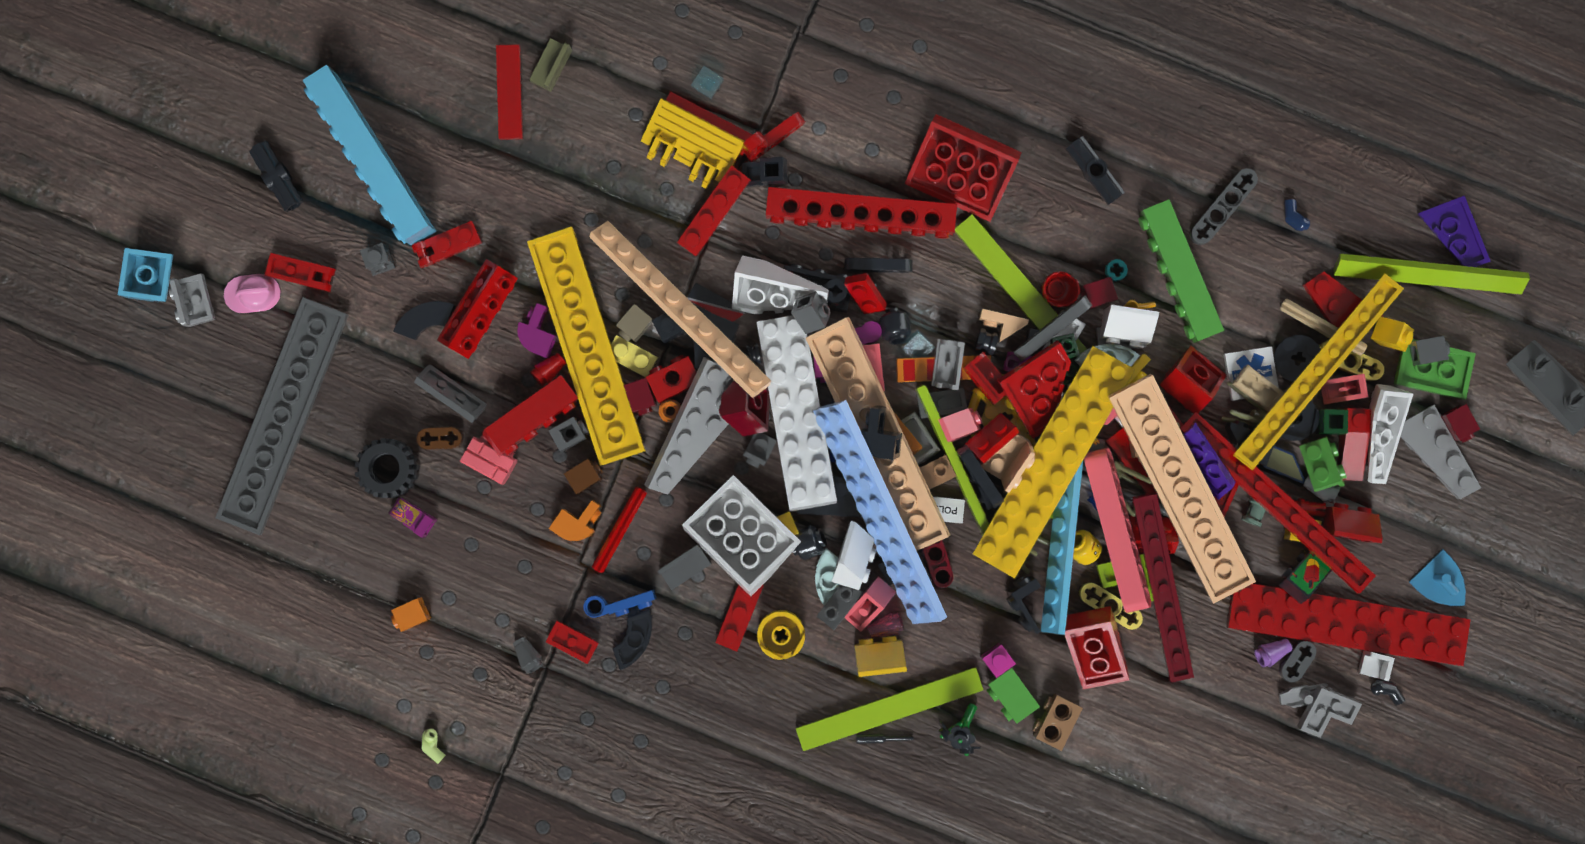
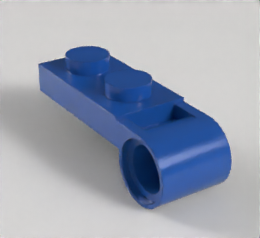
(620, 607)

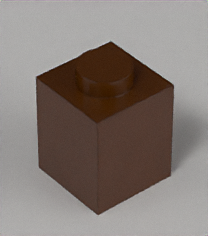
(584, 475)

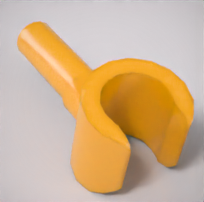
(1133, 304)

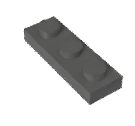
(450, 393)

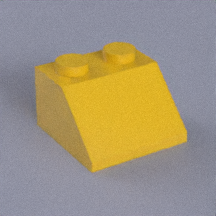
(880, 657)

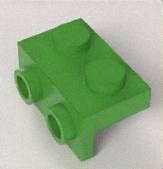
(1322, 464)

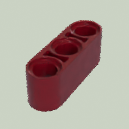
(937, 565)

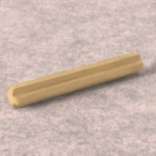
(1315, 322)

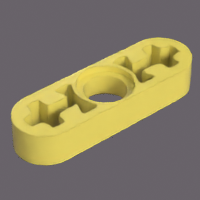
(1368, 361)
(1098, 591)

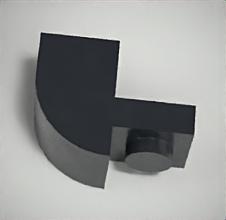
(767, 172)
(880, 442)

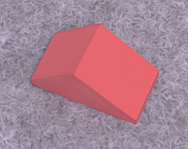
(1344, 389)

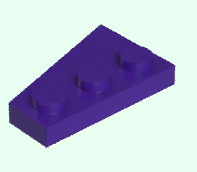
(1211, 466)

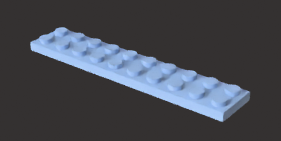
(879, 513)

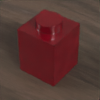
(1099, 292)
(640, 397)
(1460, 423)

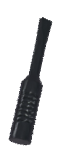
(879, 738)

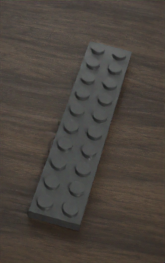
(282, 416)

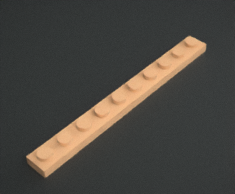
(680, 309)

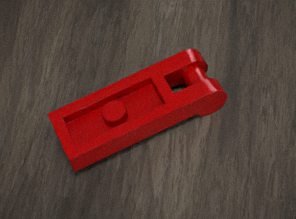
(447, 244)
(299, 272)

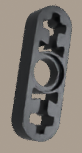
(878, 265)
(980, 476)

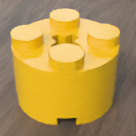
(768, 640)

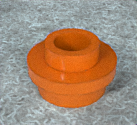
(663, 407)

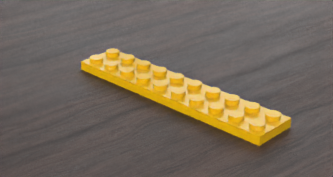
(586, 346)
(1055, 464)

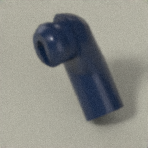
(1293, 218)

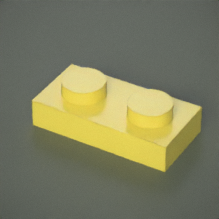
(633, 356)

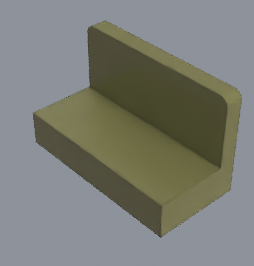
(551, 64)

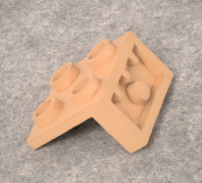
(1011, 462)

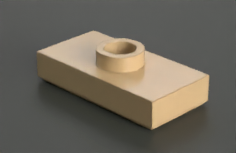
(1257, 388)

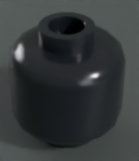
(895, 326)
(811, 543)

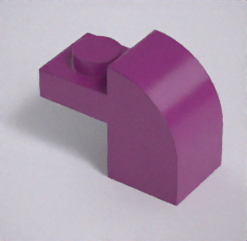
(532, 337)

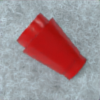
(548, 369)

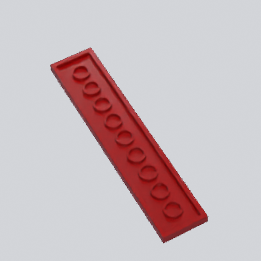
(1350, 624)

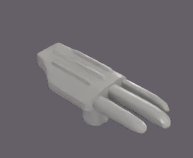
(1299, 695)

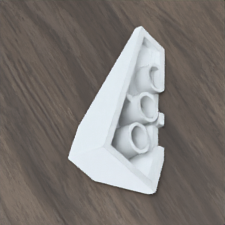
(767, 287)
(1388, 415)

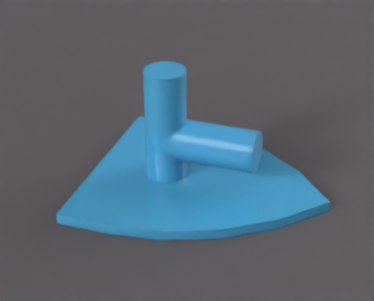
(1441, 581)

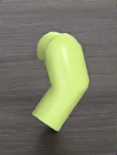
(429, 745)

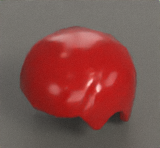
(1060, 289)

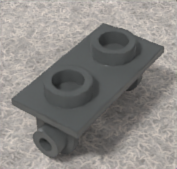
(839, 606)

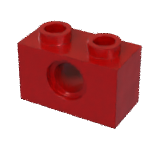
(659, 384)

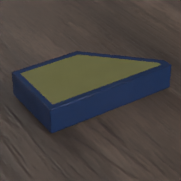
(1284, 464)

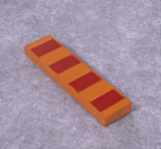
(922, 368)

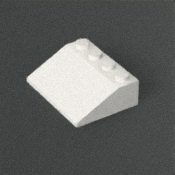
(741, 535)

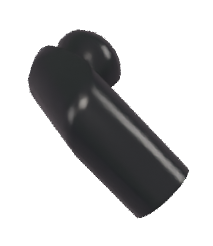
(1388, 688)

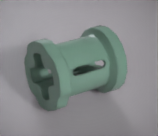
(1254, 513)

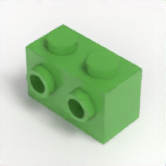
(1013, 696)

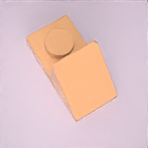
(1009, 323)

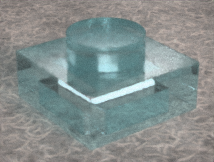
(707, 82)
(918, 345)

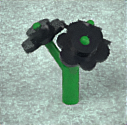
(960, 736)

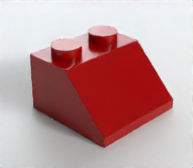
(1193, 380)
(1352, 524)

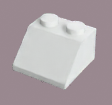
(1128, 325)
(854, 558)

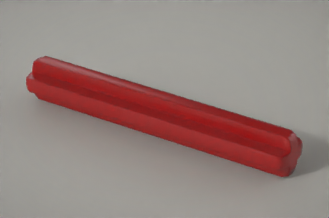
(619, 530)

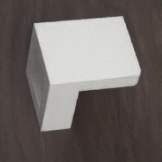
(1376, 665)

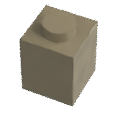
(634, 324)

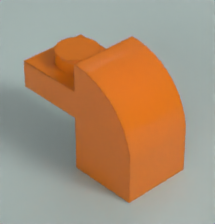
(574, 528)

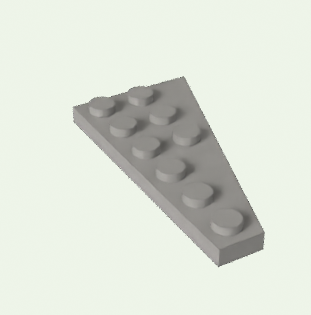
(693, 428)

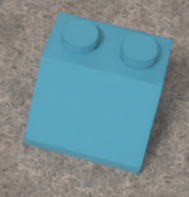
(145, 275)

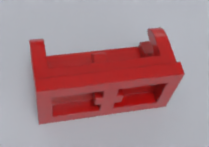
(985, 377)

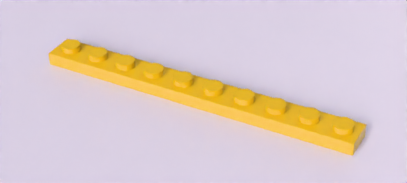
(1318, 372)

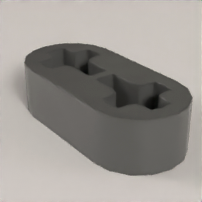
(1302, 664)

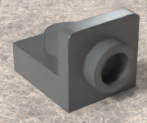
(759, 449)

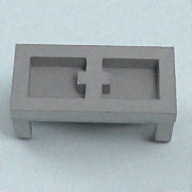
(947, 364)

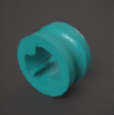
(1120, 264)

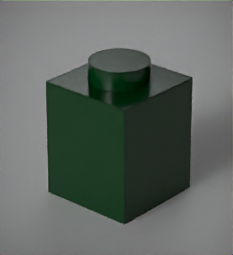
(1332, 422)

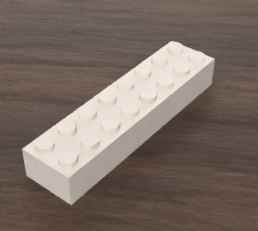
(793, 400)

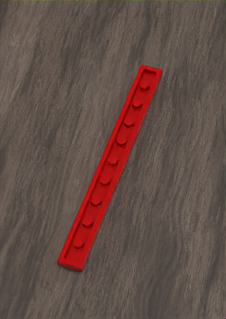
(1286, 511)

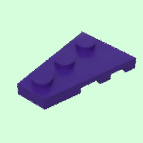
(1457, 231)

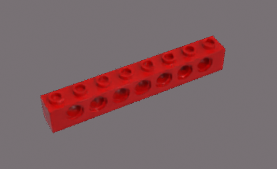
(873, 205)

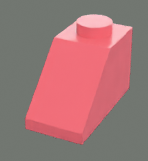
(960, 424)
(870, 604)

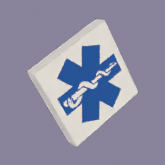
(1259, 359)

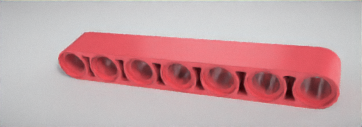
(1117, 530)

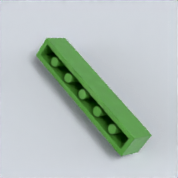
(1181, 271)

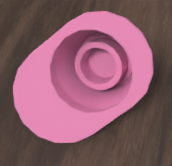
(252, 293)

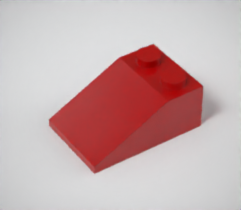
(1096, 647)

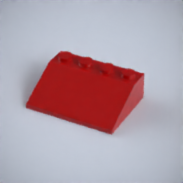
(963, 167)

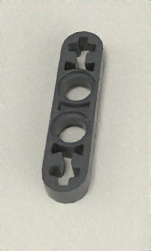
(1224, 207)
(1052, 328)

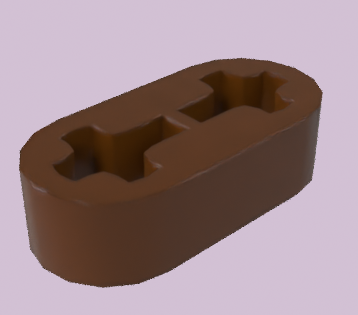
(439, 432)

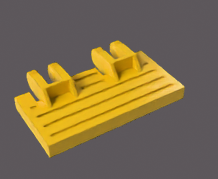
(693, 141)

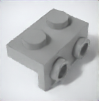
(191, 300)

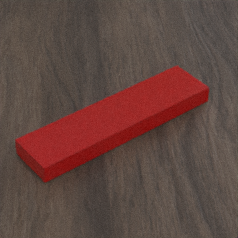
(509, 92)
(709, 117)

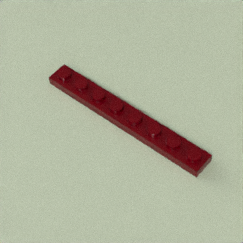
(1162, 587)

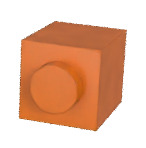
(410, 614)

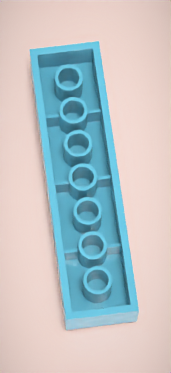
(368, 154)

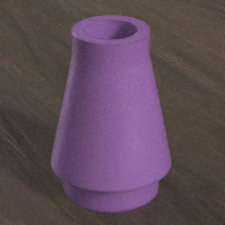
(1272, 652)

